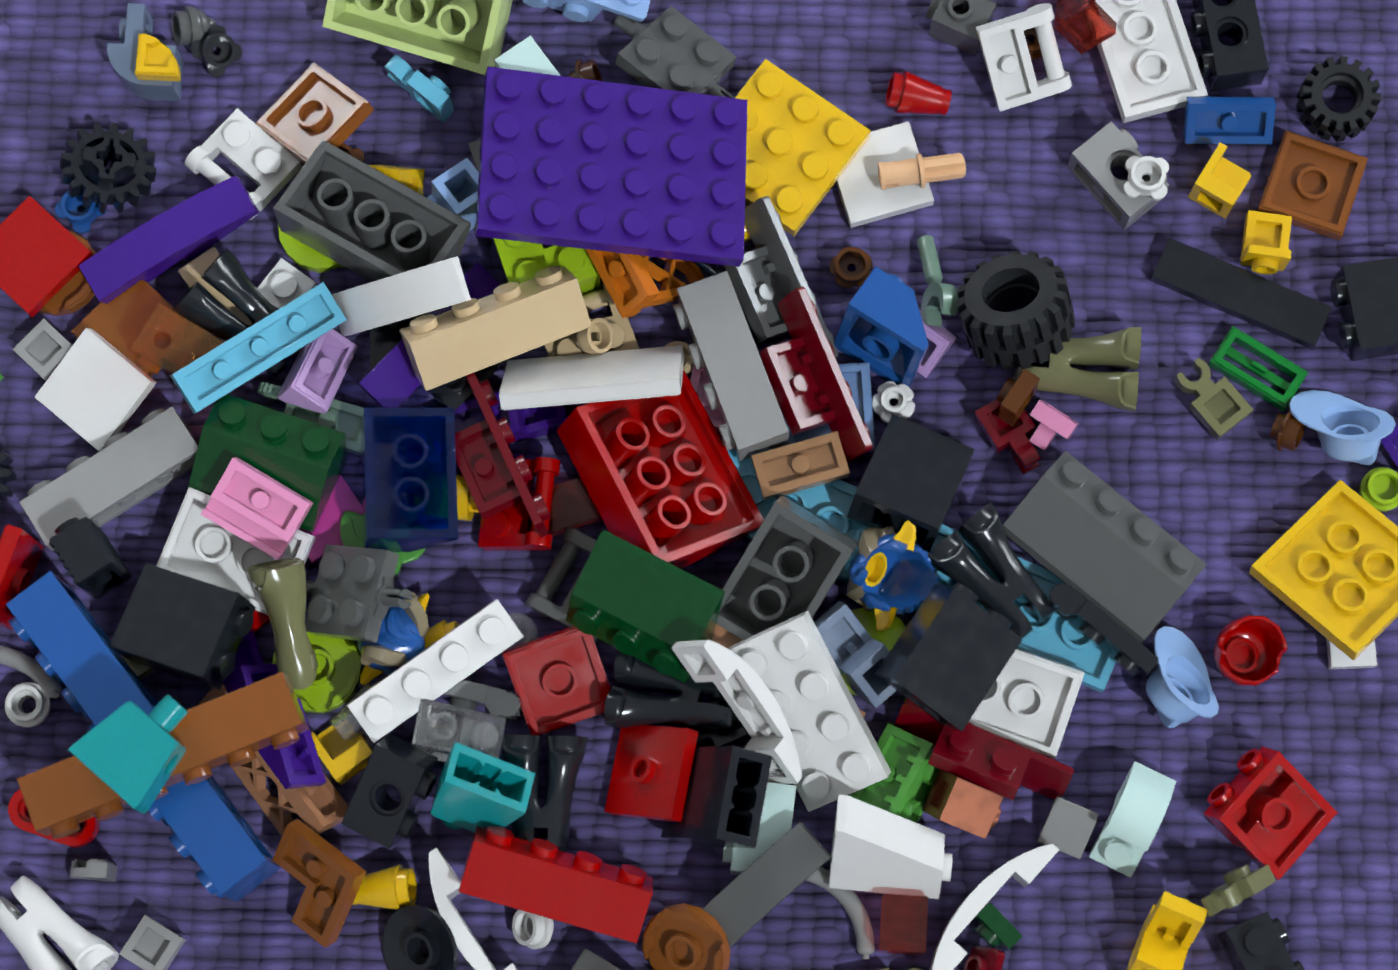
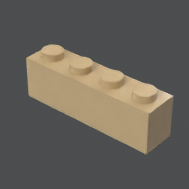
(495, 327)

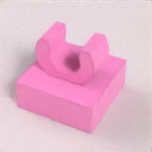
(1052, 422)

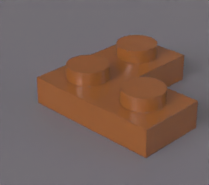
(328, 877)

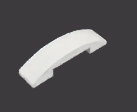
(402, 296)
(750, 702)
(1022, 869)
(446, 887)

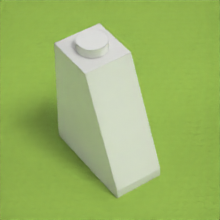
(885, 852)

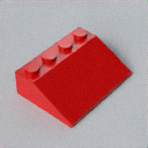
(661, 475)

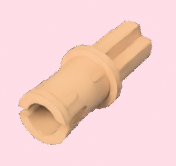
(921, 170)

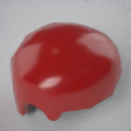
(1249, 650)

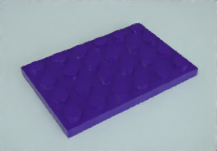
(612, 167)

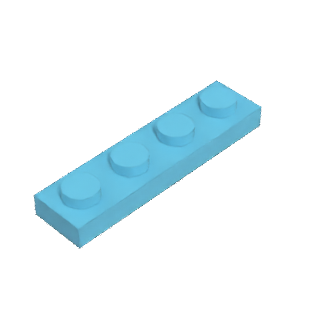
(258, 347)

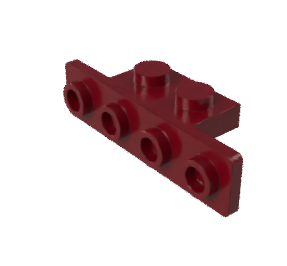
(810, 379)
(489, 467)
(986, 757)

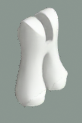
(45, 916)

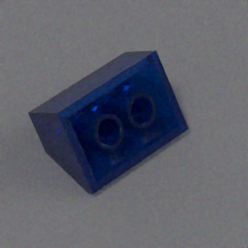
(408, 478)

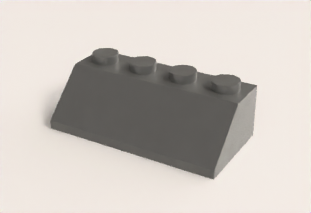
(366, 217)
(1103, 546)

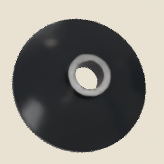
(418, 940)

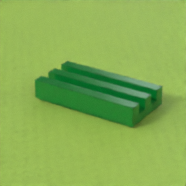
(1249, 382)

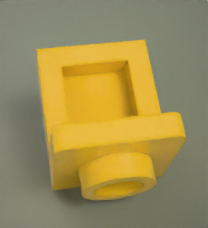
(1266, 242)

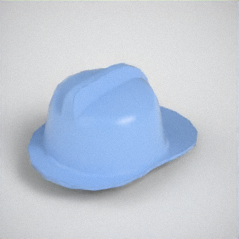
(1343, 426)
(1180, 680)

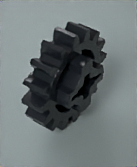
(129, 174)

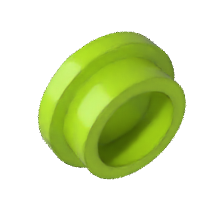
(1380, 488)

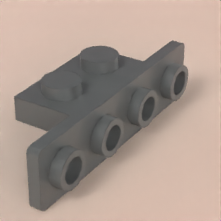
(768, 273)

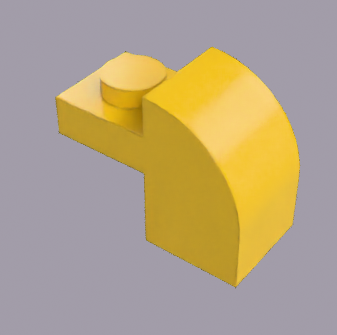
(1167, 934)

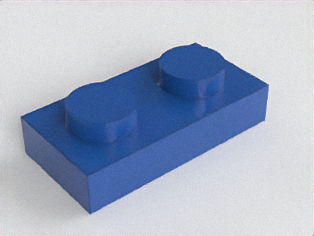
(1229, 120)

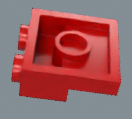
(1269, 810)

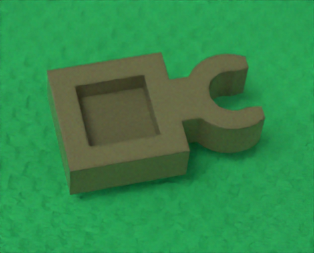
(1218, 404)
(1239, 885)

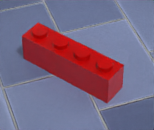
(557, 883)

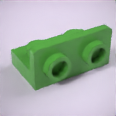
(909, 778)

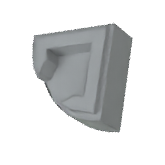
(93, 870)

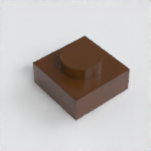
(1016, 396)

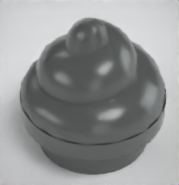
(190, 26)

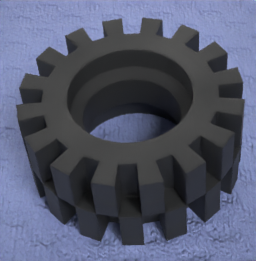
(1345, 75)

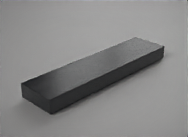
(1241, 294)

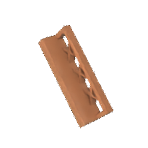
(317, 805)

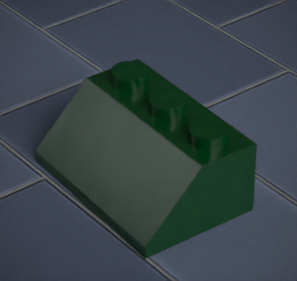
(278, 444)
(642, 604)

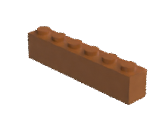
(213, 735)

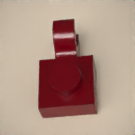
(1003, 435)

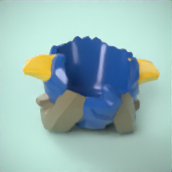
(890, 573)
(398, 640)

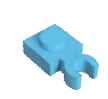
(429, 93)

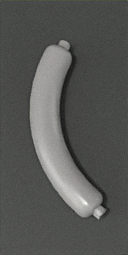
(30, 667)
(855, 910)

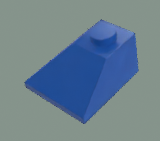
(884, 328)

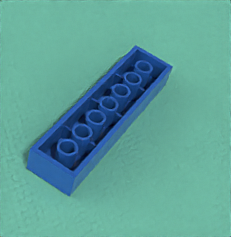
(100, 682)

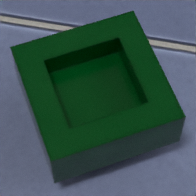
(996, 929)

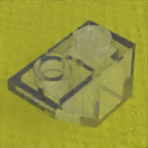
(443, 724)

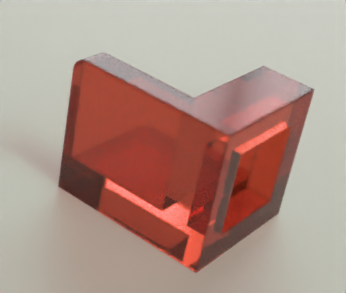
(1083, 23)
(903, 924)

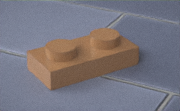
(800, 466)

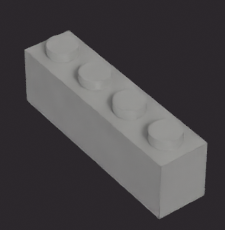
(732, 366)
(115, 477)

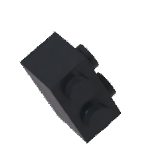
(1258, 945)

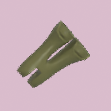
(1113, 350)
(283, 593)

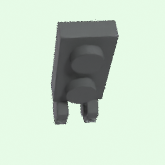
(496, 700)

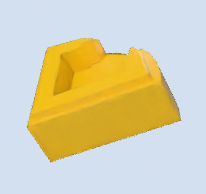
(155, 61)

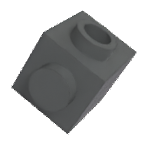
(957, 20)

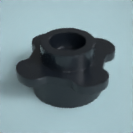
(228, 50)

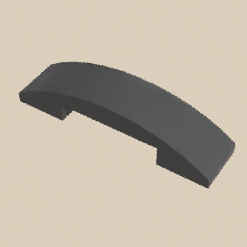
(767, 882)

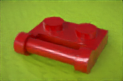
(509, 527)

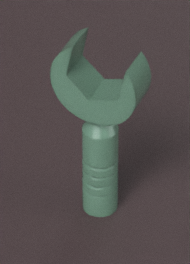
(938, 297)

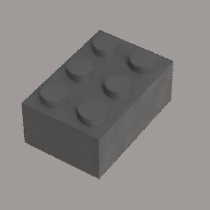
(783, 570)

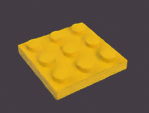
(794, 144)
(1337, 569)

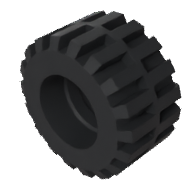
(1009, 285)

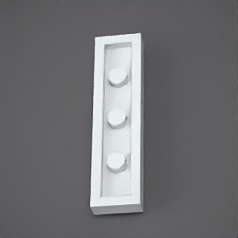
(435, 670)

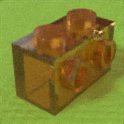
(171, 342)

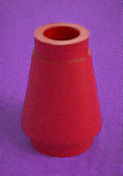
(916, 95)

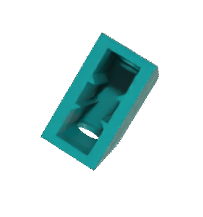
(134, 750)
(480, 790)

